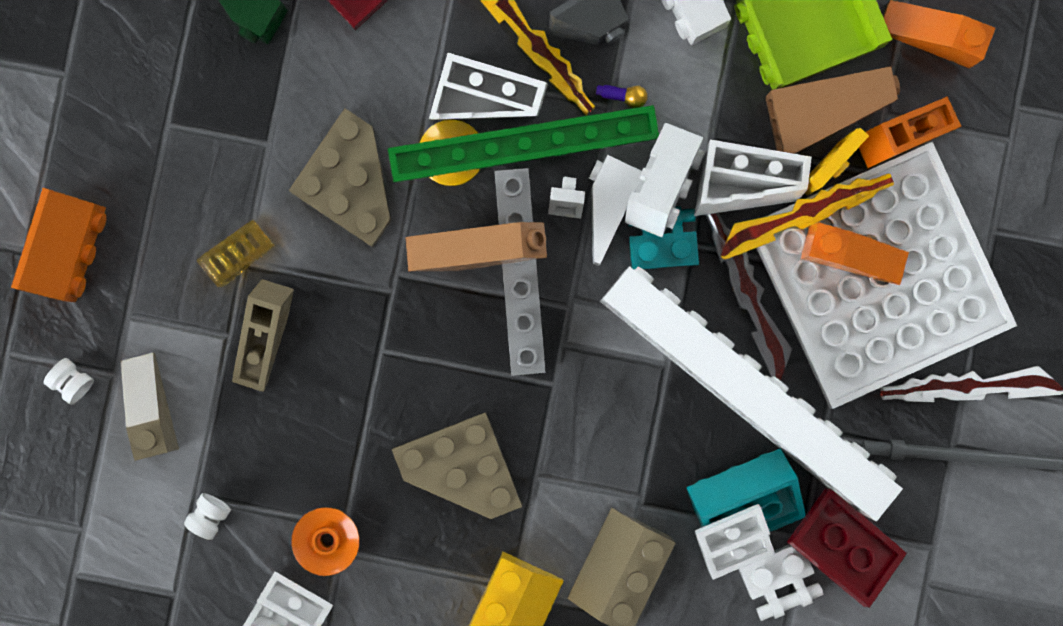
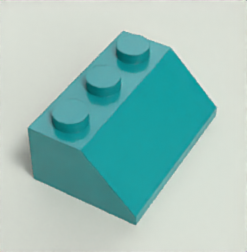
(761, 481)

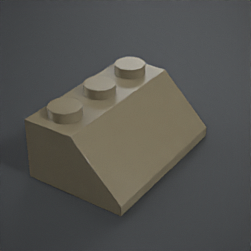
(621, 570)

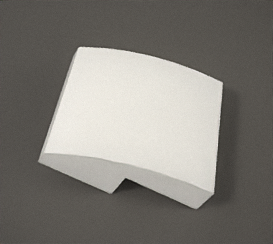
(735, 541)
(287, 605)

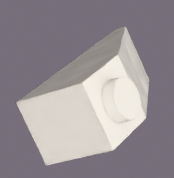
(609, 199)

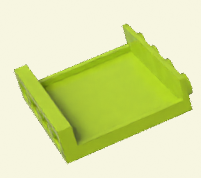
(809, 35)

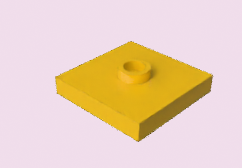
(836, 160)

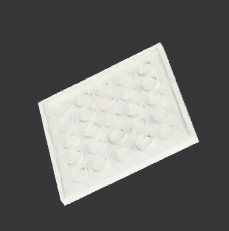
(873, 331)

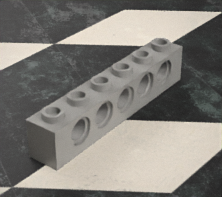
(520, 278)

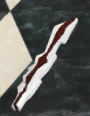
(1018, 384)

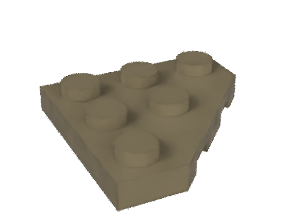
(347, 179)
(462, 467)

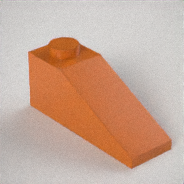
(939, 32)
(908, 131)
(854, 253)

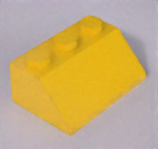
(517, 595)

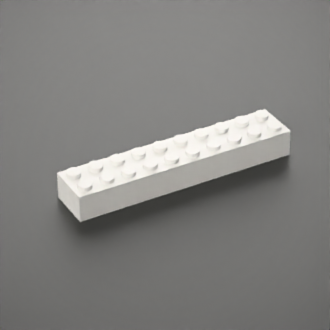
(750, 394)

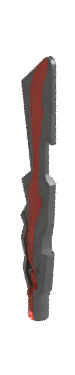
(748, 293)

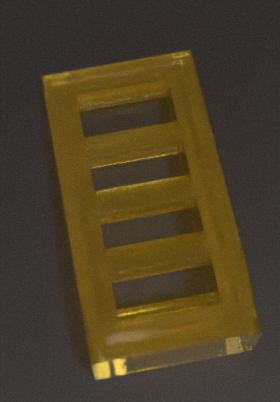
(232, 271)

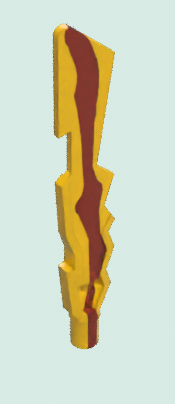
(536, 47)
(806, 212)

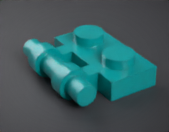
(669, 251)

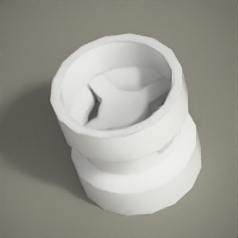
(68, 381)
(207, 516)

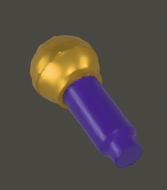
(632, 96)

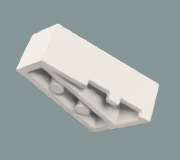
(698, 18)
(484, 91)
(749, 177)
(664, 180)

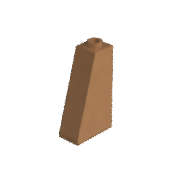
(821, 108)
(476, 247)

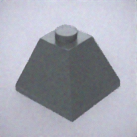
(589, 21)

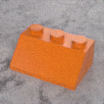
(59, 246)

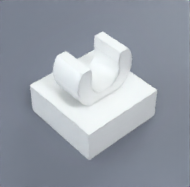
(567, 200)

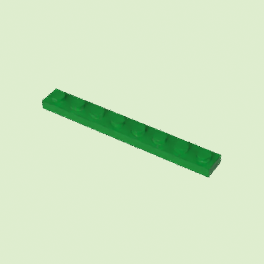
(523, 143)

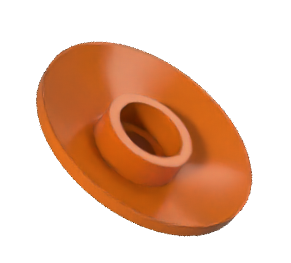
(313, 553)

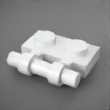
(775, 572)

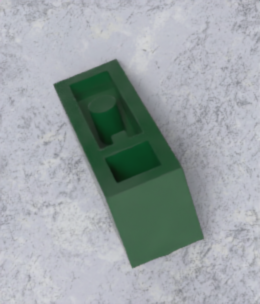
(256, 17)

